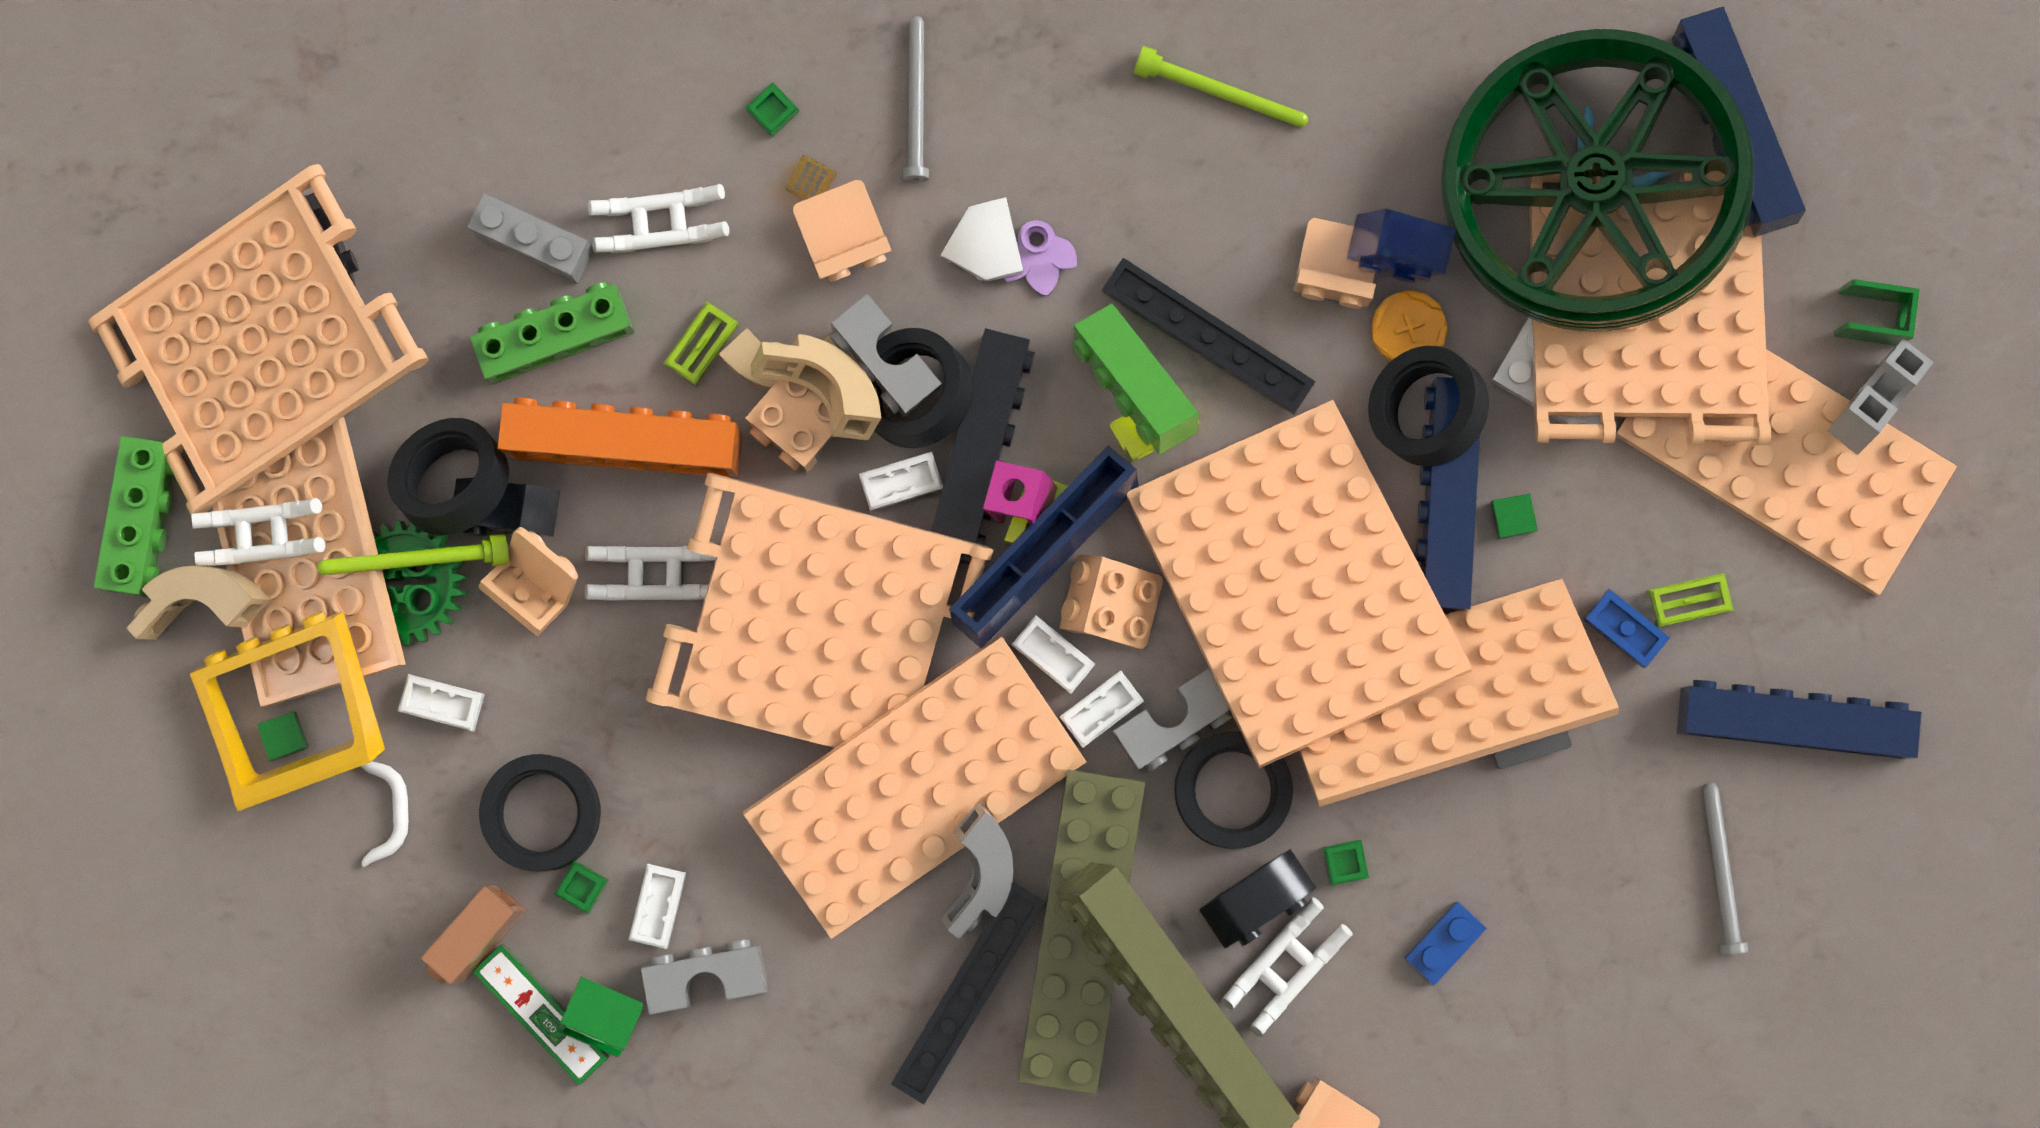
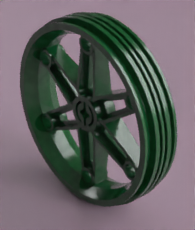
(1536, 66)

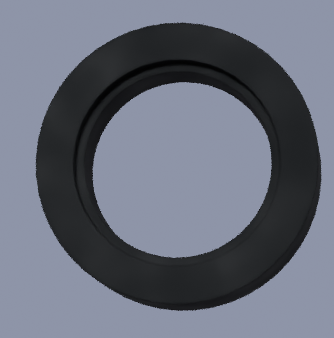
(954, 398)
(1459, 433)
(425, 448)
(492, 815)
(1205, 829)

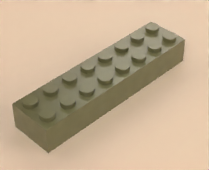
(1070, 980)
(1173, 1000)

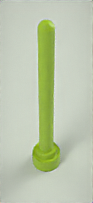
(1152, 64)
(490, 551)

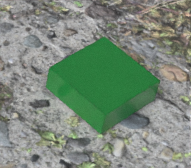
(772, 109)
(1514, 516)
(282, 736)
(1345, 862)
(581, 887)

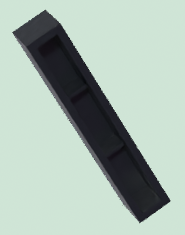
(982, 436)

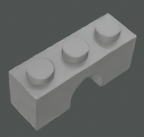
(530, 236)
(902, 385)
(1879, 396)
(1147, 741)
(669, 981)

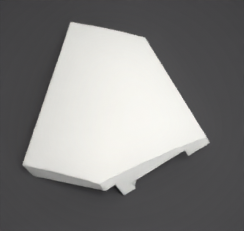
(985, 242)

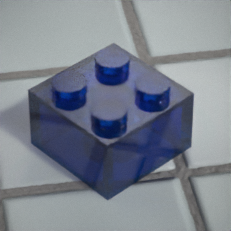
(1400, 244)

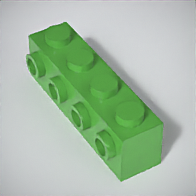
(551, 333)
(1135, 379)
(135, 518)

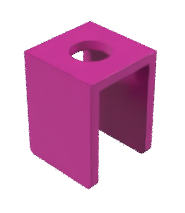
(1036, 499)

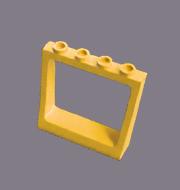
(253, 788)

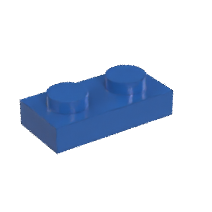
(1626, 628)
(1445, 943)

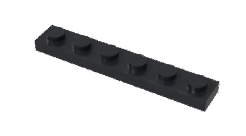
(1208, 336)
(967, 994)

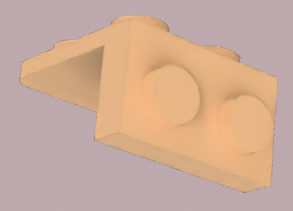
(841, 230)
(1327, 272)
(793, 422)
(534, 582)
(1111, 601)
(1327, 1108)

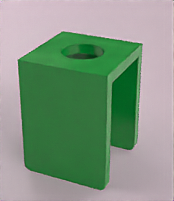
(1907, 305)
(600, 1017)

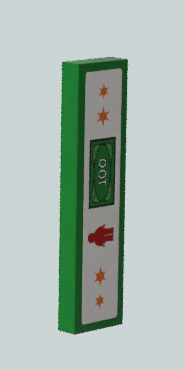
(537, 1012)

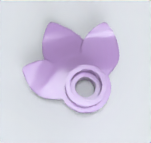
(1043, 262)

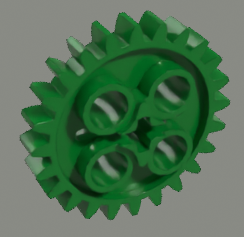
(405, 608)

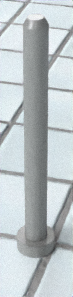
(915, 171)
(1722, 872)

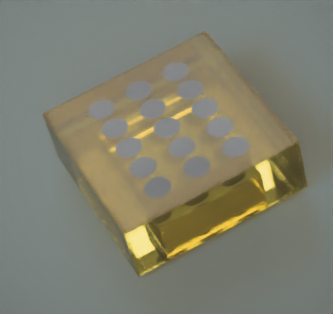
(810, 178)

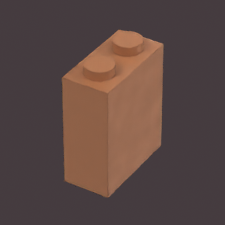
(472, 935)

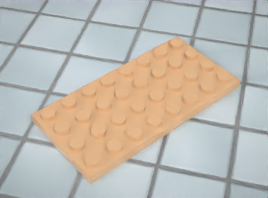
(325, 471)
(1806, 483)
(1526, 683)
(898, 789)

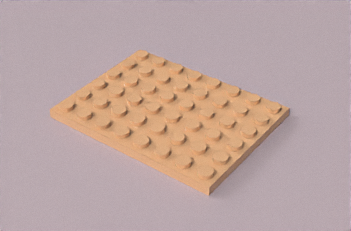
(1297, 583)

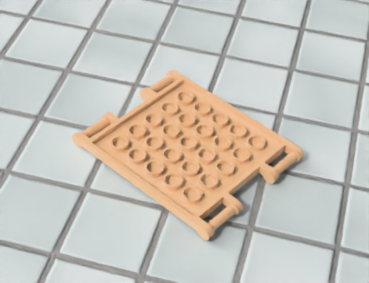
(256, 339)
(1684, 364)
(810, 614)

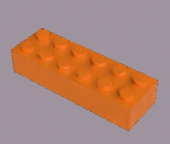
(620, 439)

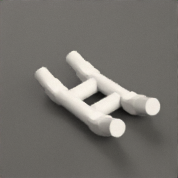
(638, 208)
(242, 521)
(635, 589)
(1310, 964)

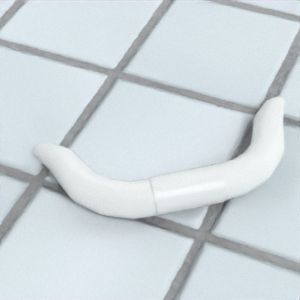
(400, 812)

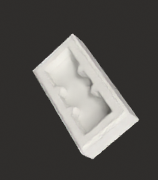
(901, 481)
(1053, 654)
(441, 702)
(1101, 709)
(657, 906)

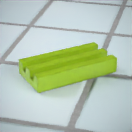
(714, 351)
(1659, 607)

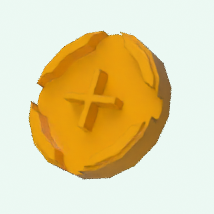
(1407, 322)

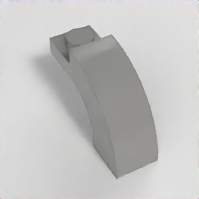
(990, 876)

